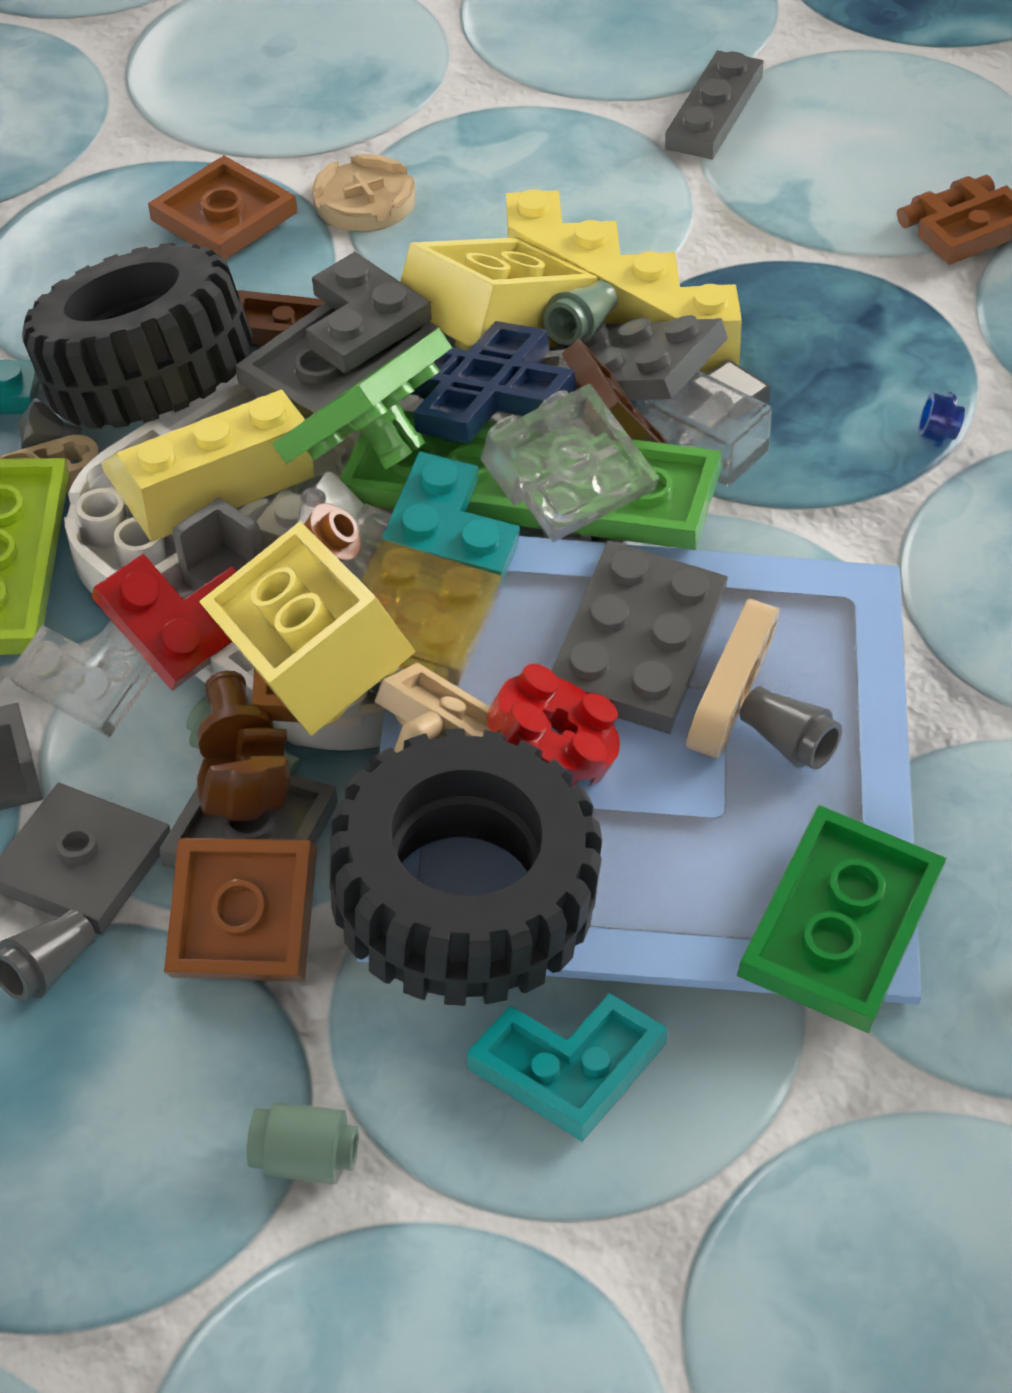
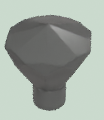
(42, 425)

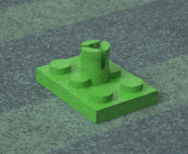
(371, 408)

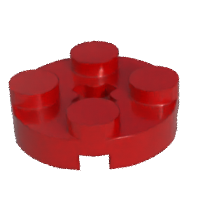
(541, 701)

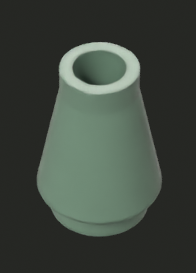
(579, 312)

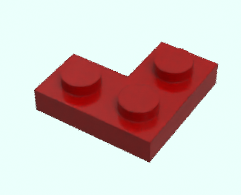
(166, 630)

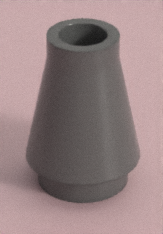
(795, 728)
(41, 955)

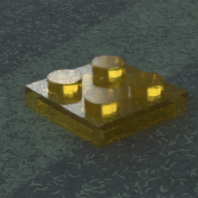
(434, 604)

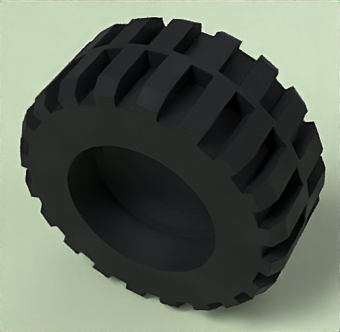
(137, 335)
(458, 941)

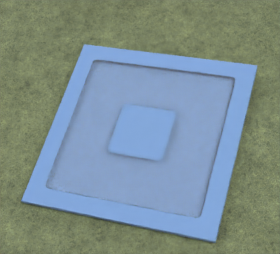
(690, 836)

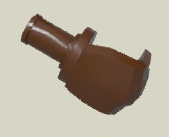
(242, 754)

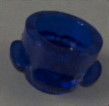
(941, 418)

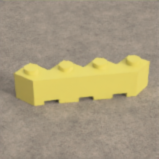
(644, 282)

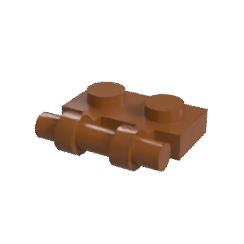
(962, 218)

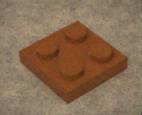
(223, 207)
(241, 909)

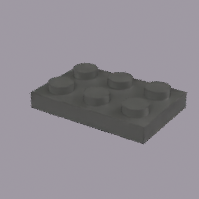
(657, 356)
(304, 375)
(641, 633)

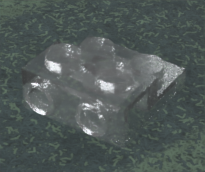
(567, 462)

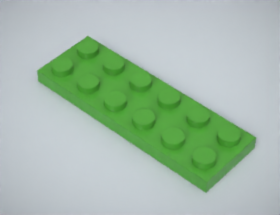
(665, 517)

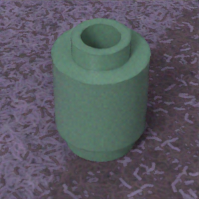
(302, 1143)

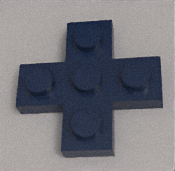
(492, 376)

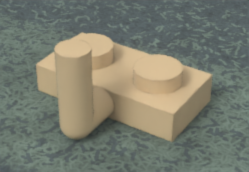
(430, 705)

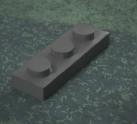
(714, 104)

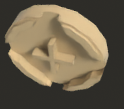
(364, 193)

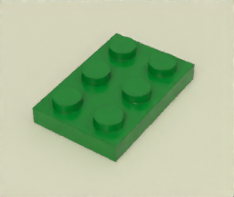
(842, 918)

